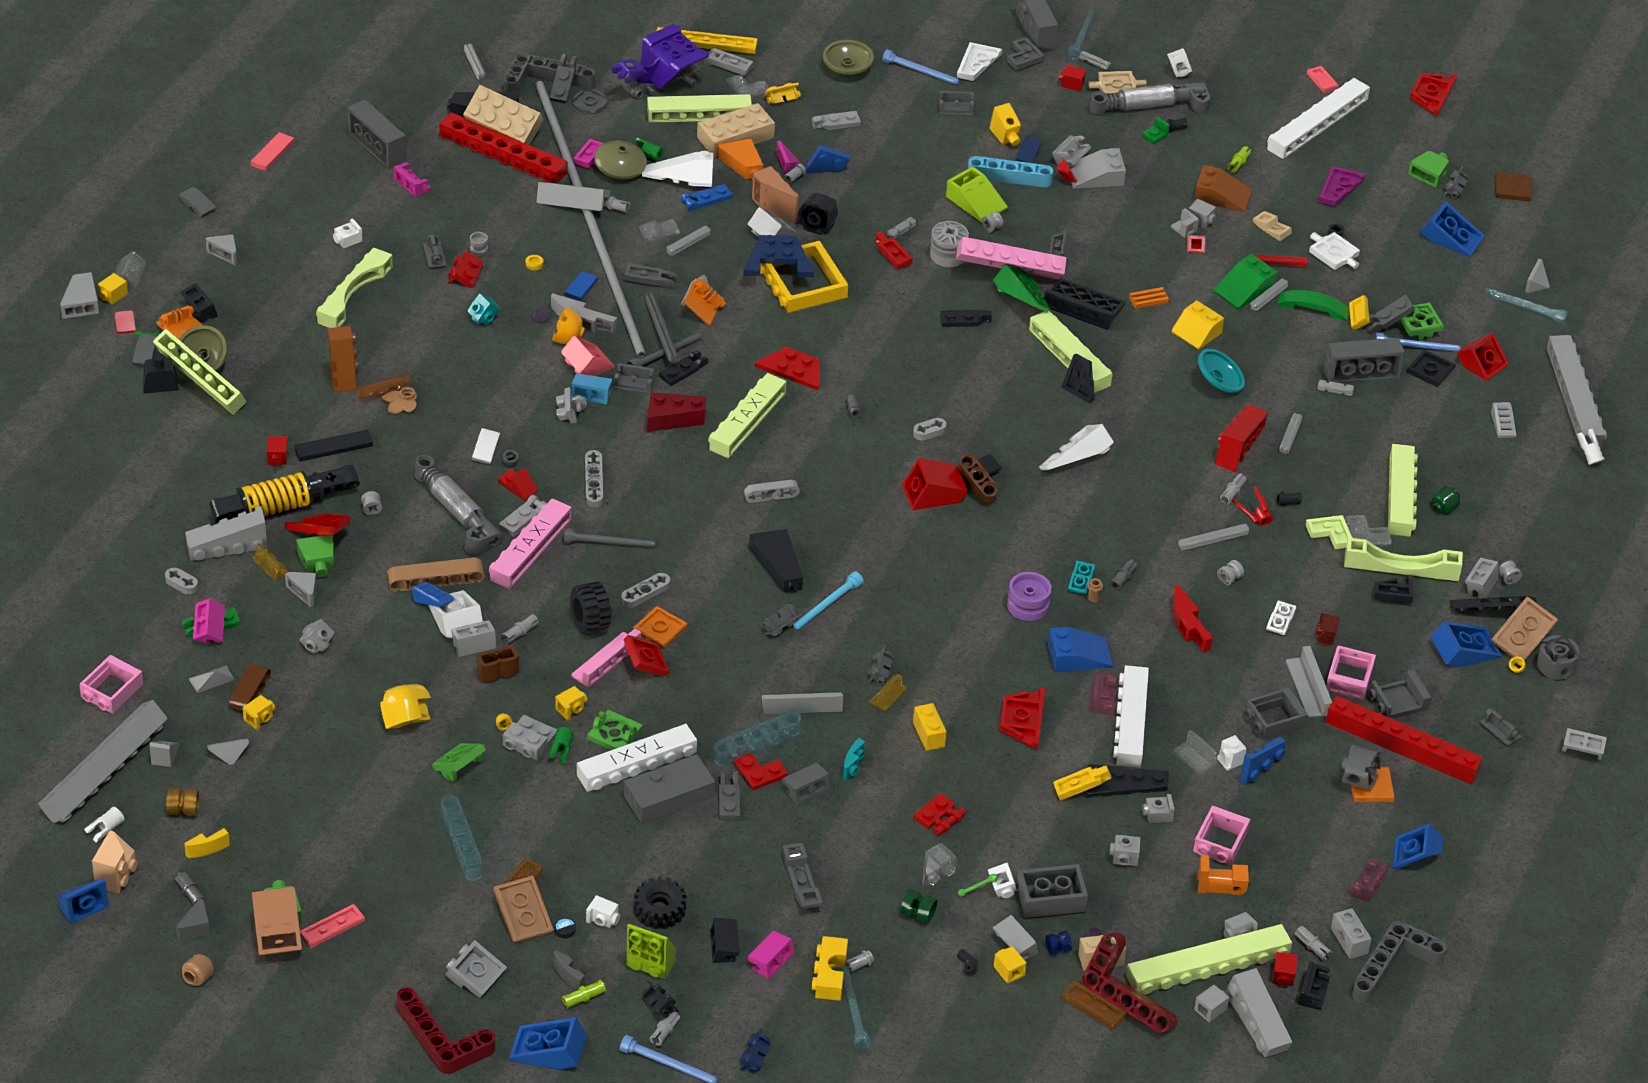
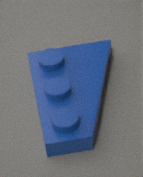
(1262, 760)

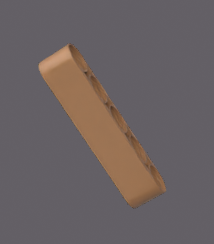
(436, 573)

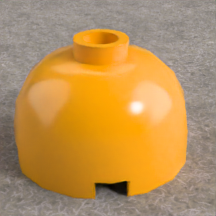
(567, 326)

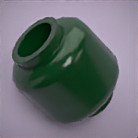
(1446, 500)

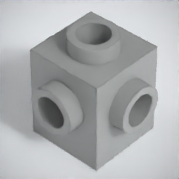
(316, 636)
(1125, 850)

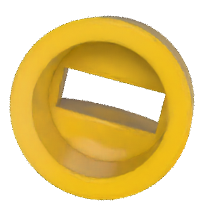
(1518, 660)
(506, 720)

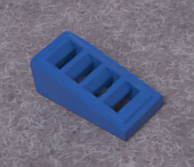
(431, 595)

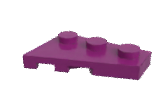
(1339, 184)

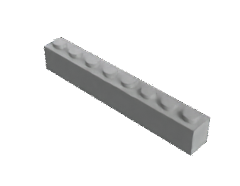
(1575, 388)
(102, 762)

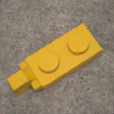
(1081, 781)

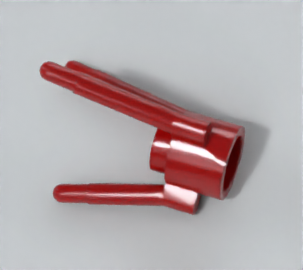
(1262, 513)

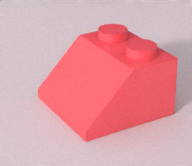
(586, 357)

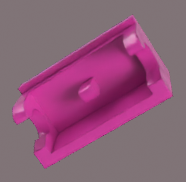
(410, 180)
(209, 621)
(771, 954)

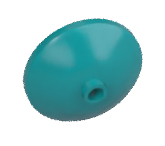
(1221, 371)

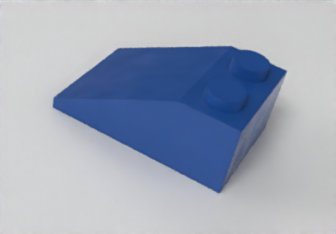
(1452, 230)
(1464, 644)
(1078, 650)
(550, 1043)

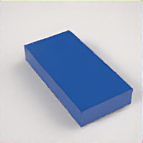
(581, 286)

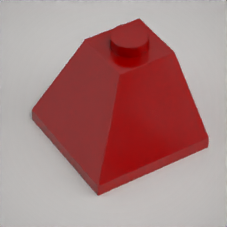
(1483, 356)

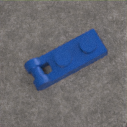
(706, 197)

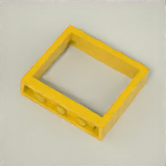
(836, 291)

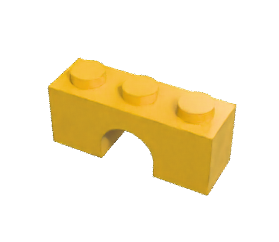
(828, 981)

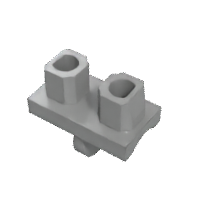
(569, 405)

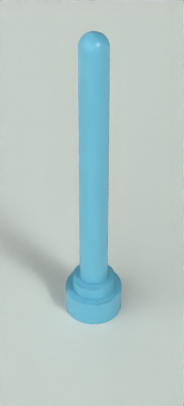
(853, 581)

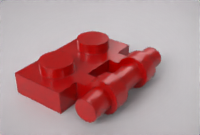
(937, 809)

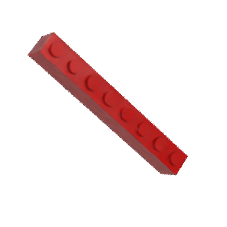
(1404, 740)

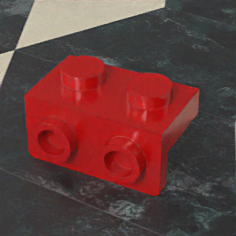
(465, 269)

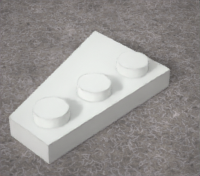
(977, 60)

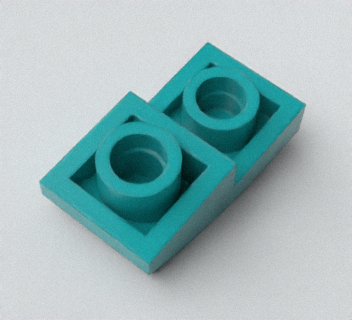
(1080, 577)
(854, 755)

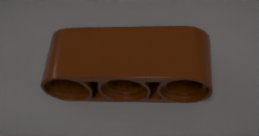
(977, 470)
(249, 686)

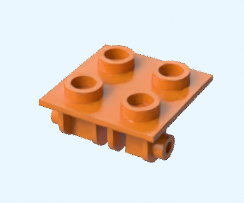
(703, 301)
(178, 321)

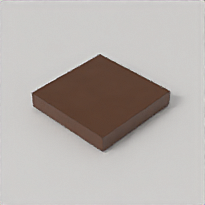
(1513, 186)

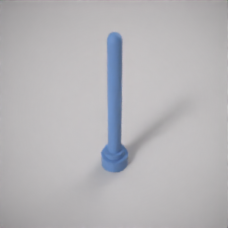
(890, 57)
(1422, 344)
(630, 1045)

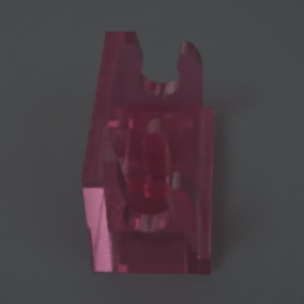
(1103, 694)
(1369, 880)

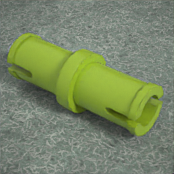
(1239, 159)
(584, 994)

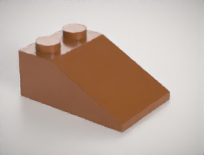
(1222, 189)

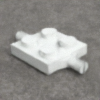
(1334, 250)

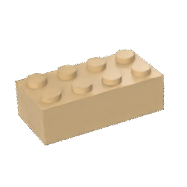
(503, 115)
(741, 124)

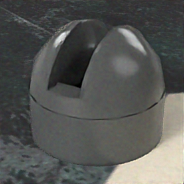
(510, 455)

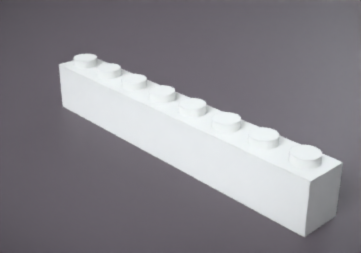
(1318, 118)

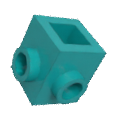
(483, 309)

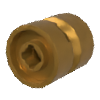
(182, 801)

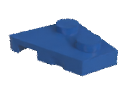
(827, 160)

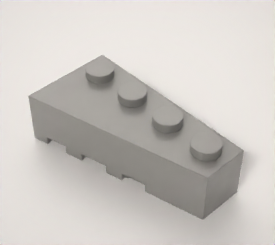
(228, 536)
(1258, 1012)

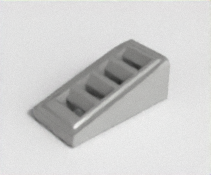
(1503, 419)

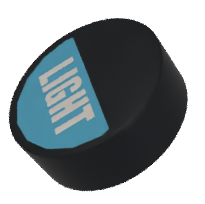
(565, 928)

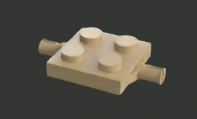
(1114, 81)

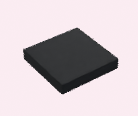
(1430, 368)

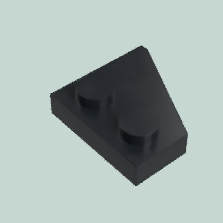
(1080, 378)
(1394, 590)

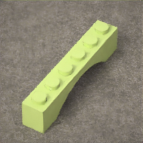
(372, 267)
(1438, 565)

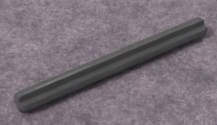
(661, 328)

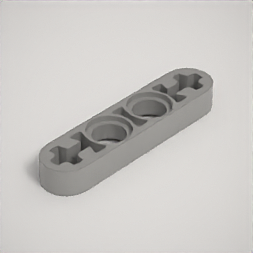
(594, 478)

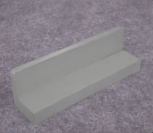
(571, 196)
(1309, 683)
(802, 703)

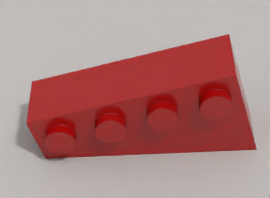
(1240, 437)

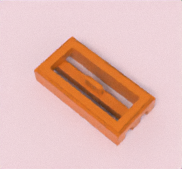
(1148, 298)

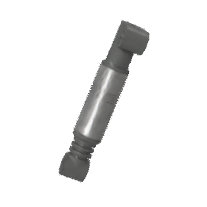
(1152, 96)
(482, 533)

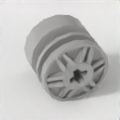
(945, 243)

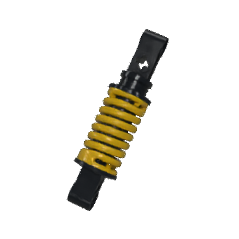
(284, 493)

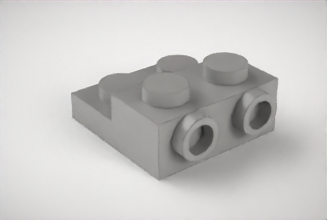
(528, 737)
(475, 969)

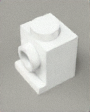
(1176, 57)
(348, 234)
(1231, 753)
(1005, 884)
(602, 912)

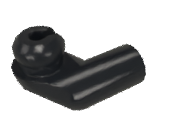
(970, 962)

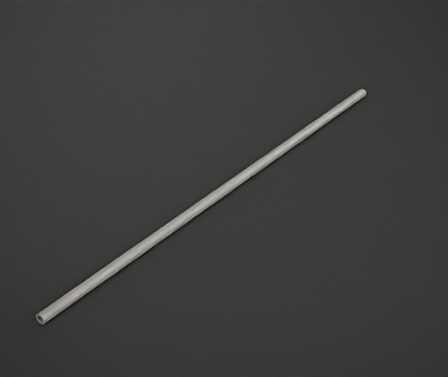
(605, 259)

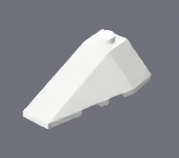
(693, 168)
(1085, 443)

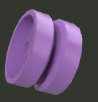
(1029, 596)

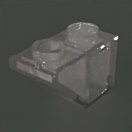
(937, 864)

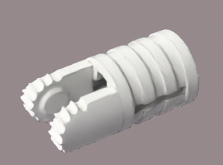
(1592, 450)
(106, 822)

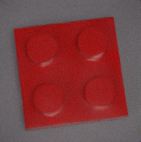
(646, 655)

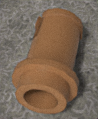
(1094, 587)

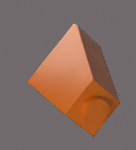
(740, 157)

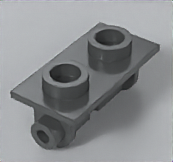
(1456, 185)
(434, 252)
(787, 618)
(880, 668)
(1501, 729)

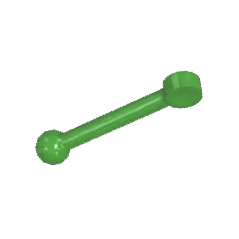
(992, 878)

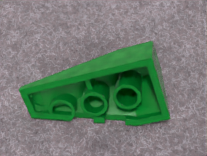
(1021, 286)

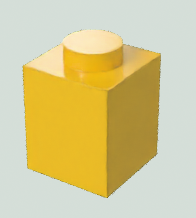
(112, 288)
(1009, 964)

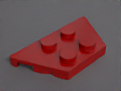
(1432, 91)
(792, 366)
(320, 524)
(1023, 716)

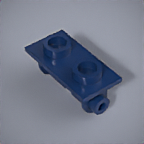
(757, 1045)

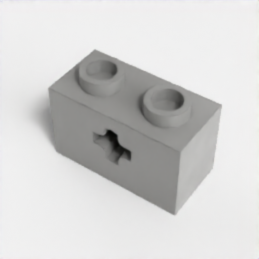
(1350, 933)

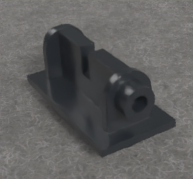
(655, 998)

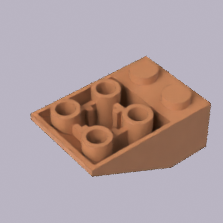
(774, 194)
(276, 921)

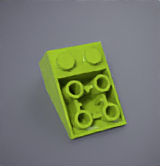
(974, 194)
(649, 952)

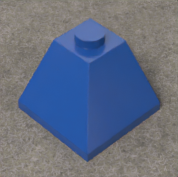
(1417, 846)
(84, 900)

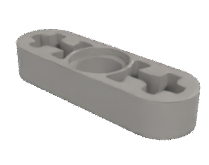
(757, 489)
(650, 584)

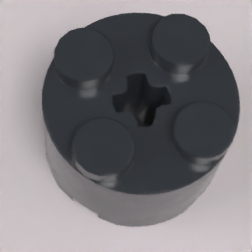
(818, 213)

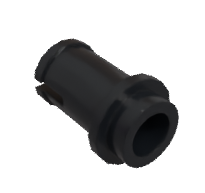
(1176, 124)
(1288, 498)

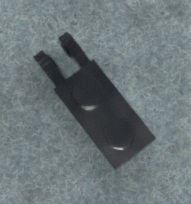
(683, 368)

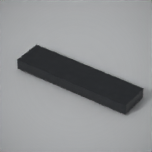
(333, 445)

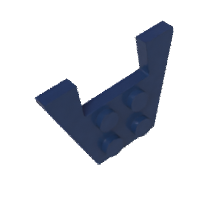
(778, 250)

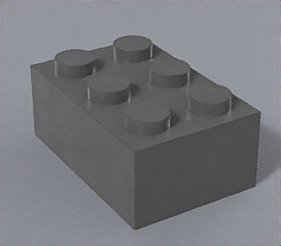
(1051, 891)

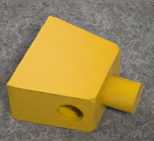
(1005, 125)

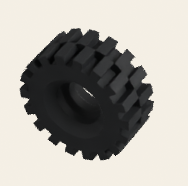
(660, 891)

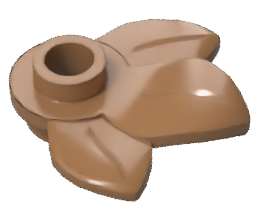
(401, 400)

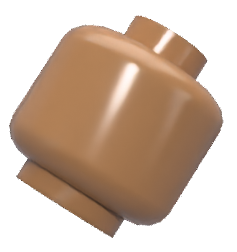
(197, 970)

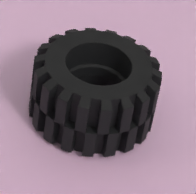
(590, 607)

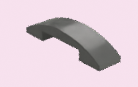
(800, 876)

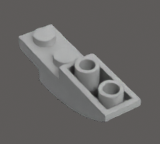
(590, 319)

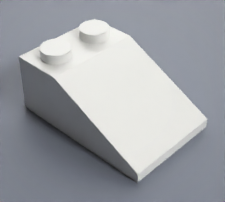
(456, 614)

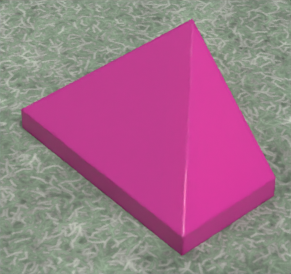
(786, 157)

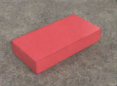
(1322, 79)

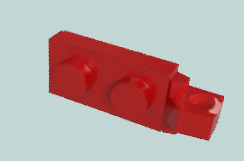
(892, 251)

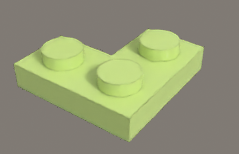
(1333, 526)

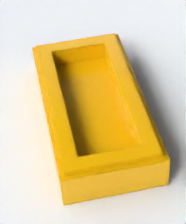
(1359, 312)

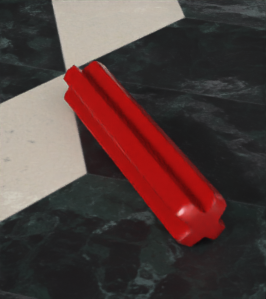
(1285, 261)

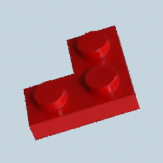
(759, 776)

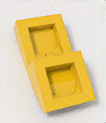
(203, 846)

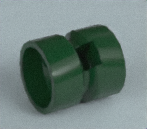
(925, 909)

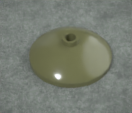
(848, 57)
(620, 159)
(204, 341)

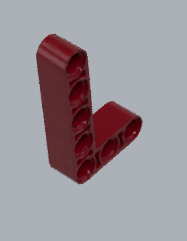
(1122, 990)
(446, 1055)

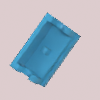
(591, 388)

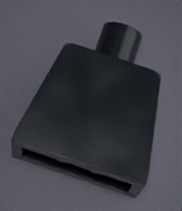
(159, 375)

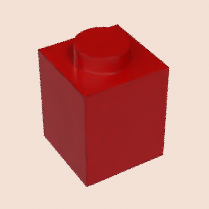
(1072, 78)
(277, 450)
(1284, 969)

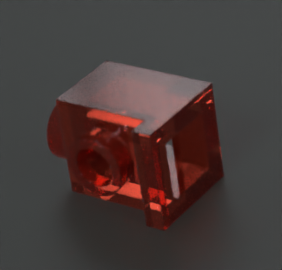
(1327, 628)

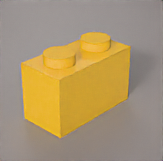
(929, 726)

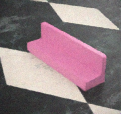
(604, 660)

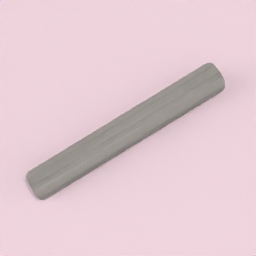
(1212, 537)

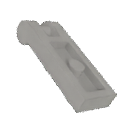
(729, 62)
(522, 516)

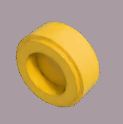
(534, 262)

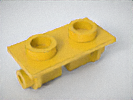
(775, 94)

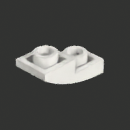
(485, 446)
(1281, 618)

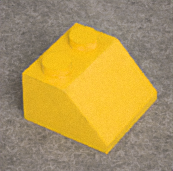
(1198, 325)

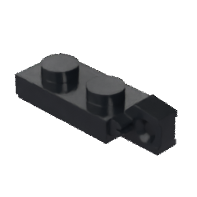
(965, 318)

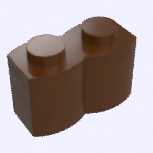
(497, 664)

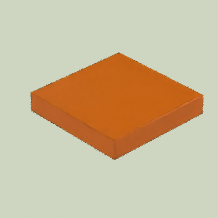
(660, 627)
(1380, 792)

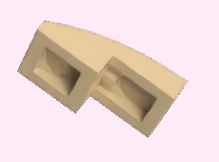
(1270, 224)

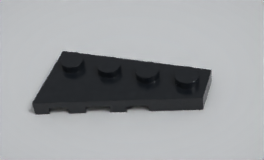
(1483, 603)
(1129, 780)

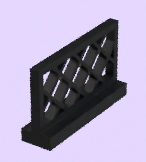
(1086, 311)

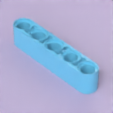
(1013, 171)

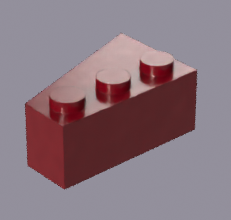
(675, 411)

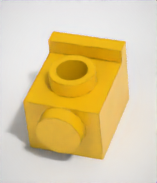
(570, 702)
(258, 711)

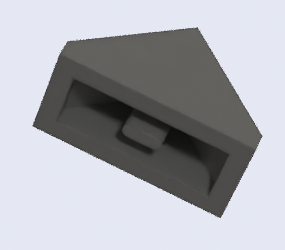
(194, 923)

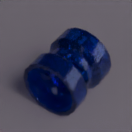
(1058, 942)

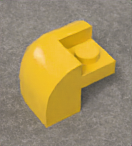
(405, 705)

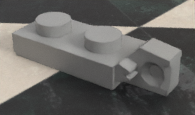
(837, 120)

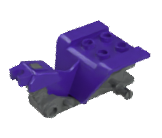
(664, 59)

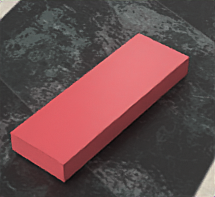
(272, 151)
(332, 925)

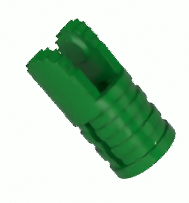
(650, 150)
(561, 744)

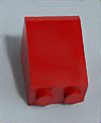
(933, 484)

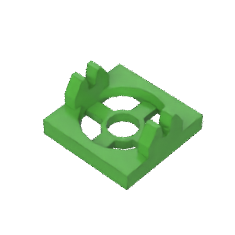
(1427, 311)
(627, 738)
(462, 756)

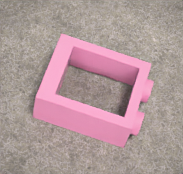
(119, 669)
(1346, 685)
(1218, 818)

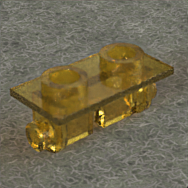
(269, 563)
(889, 693)

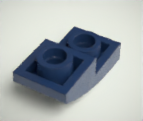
(1029, 149)

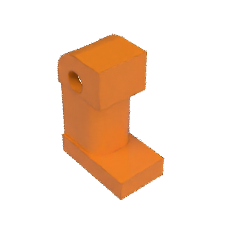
(1222, 879)

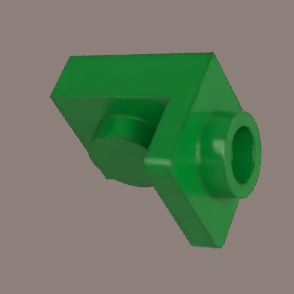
(1157, 132)

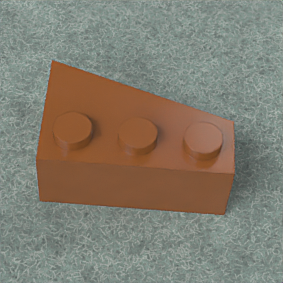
(342, 358)

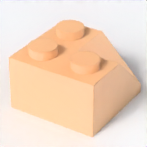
(114, 862)

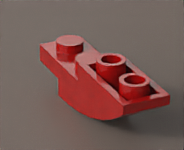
(1186, 616)

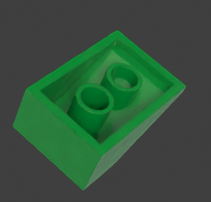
(1246, 281)

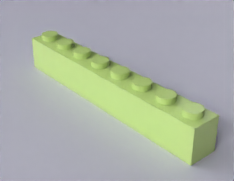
(1208, 959)

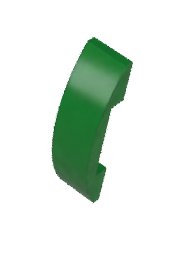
(1314, 301)

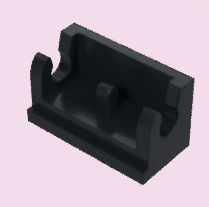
(199, 301)
(724, 940)
(1314, 986)

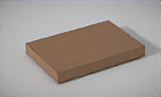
(1524, 629)
(523, 909)

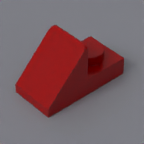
(518, 483)

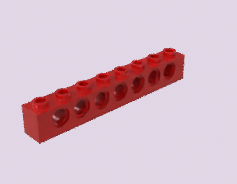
(503, 148)

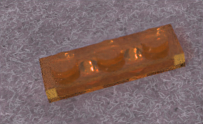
(1093, 1005)

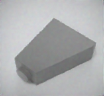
(80, 297)

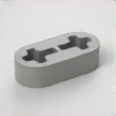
(930, 428)
(182, 580)

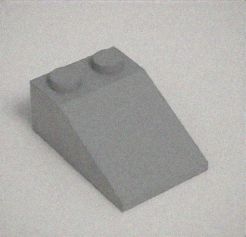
(1099, 169)

